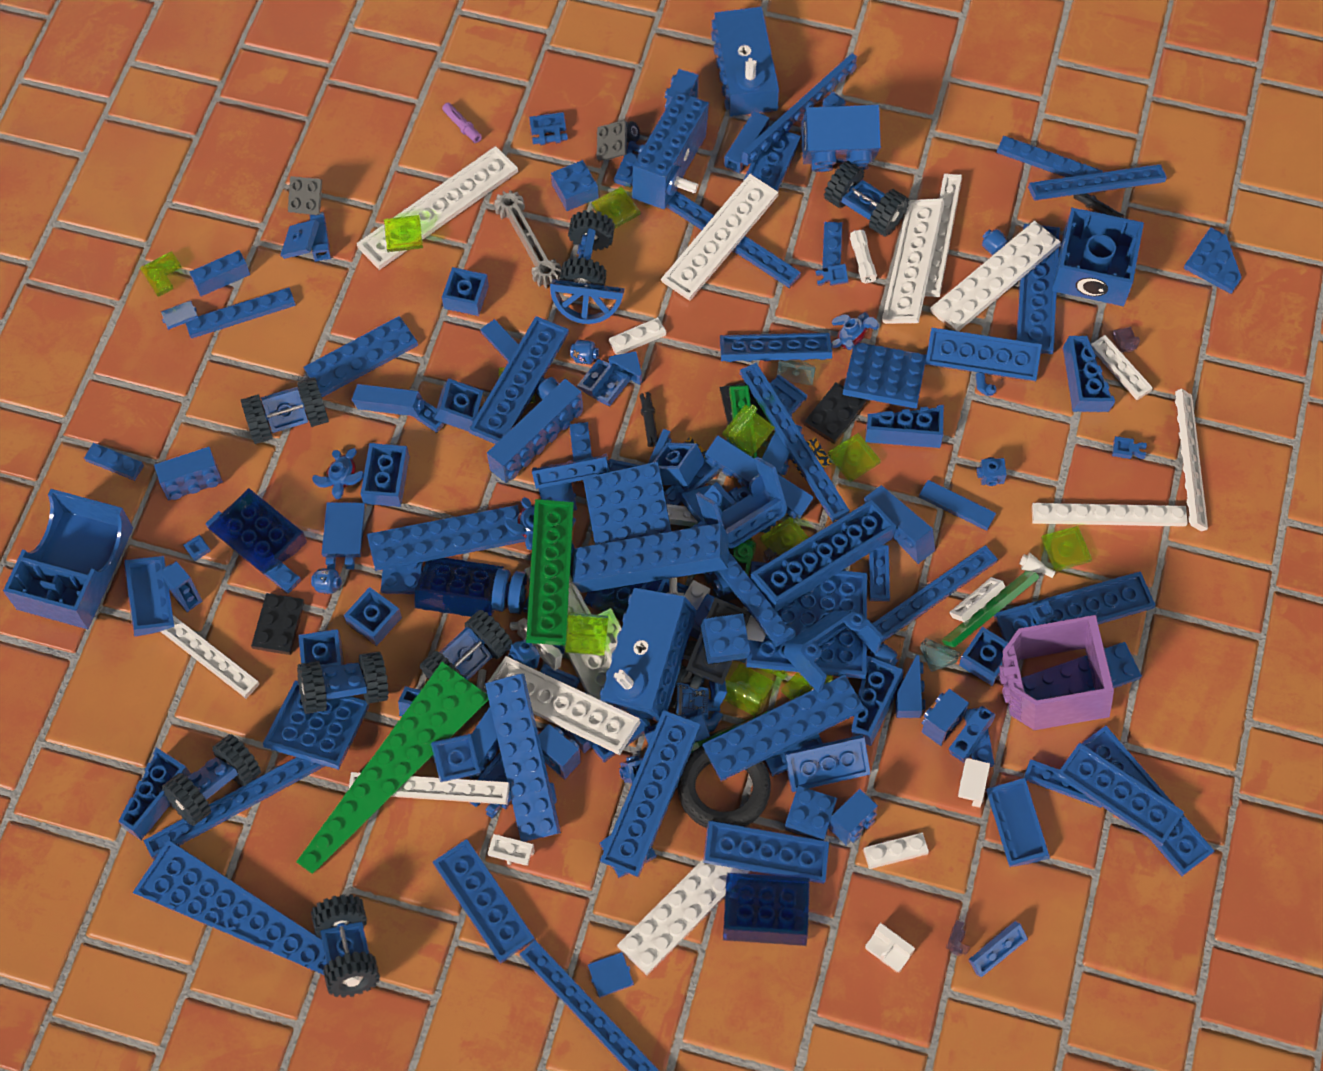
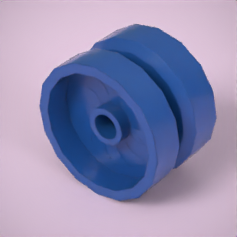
(509, 591)

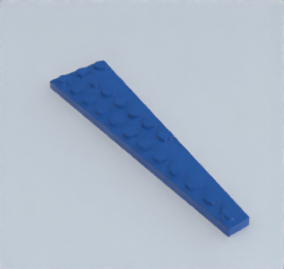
(203, 894)

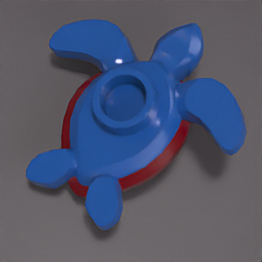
(853, 329)
(340, 473)
(524, 523)

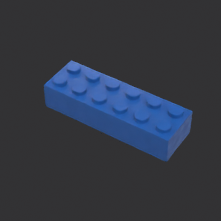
(535, 431)

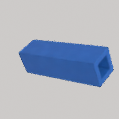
(751, 131)
(388, 400)

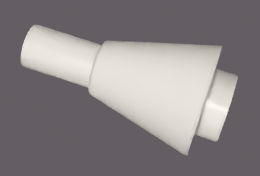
(1031, 563)

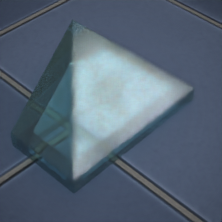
(796, 371)
(938, 655)

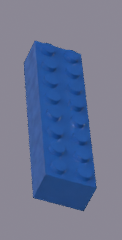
(823, 555)
(651, 558)

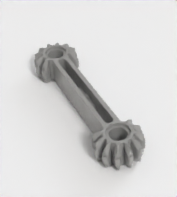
(527, 238)

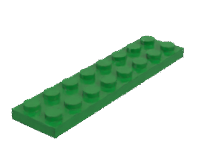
(550, 572)

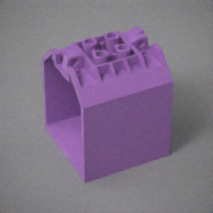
(1054, 639)

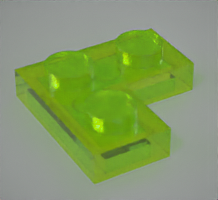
(156, 272)

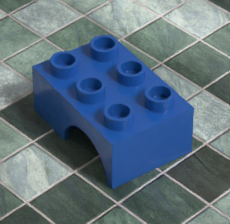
(72, 562)

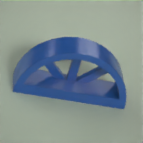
(585, 289)

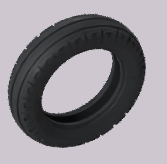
(702, 814)

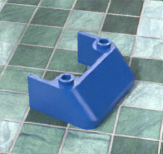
(752, 513)
(805, 647)

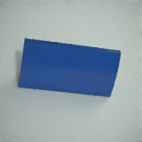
(148, 595)
(1017, 823)

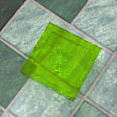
(617, 206)
(403, 233)
(854, 457)
(784, 536)
(1066, 548)

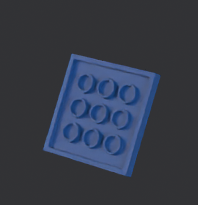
(885, 375)
(627, 504)
(316, 736)

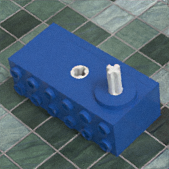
(745, 61)
(670, 151)
(648, 653)

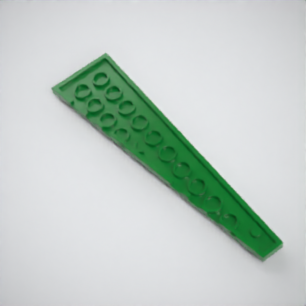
(433, 716)

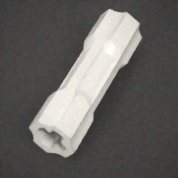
(860, 246)

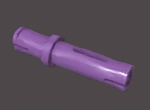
(466, 127)

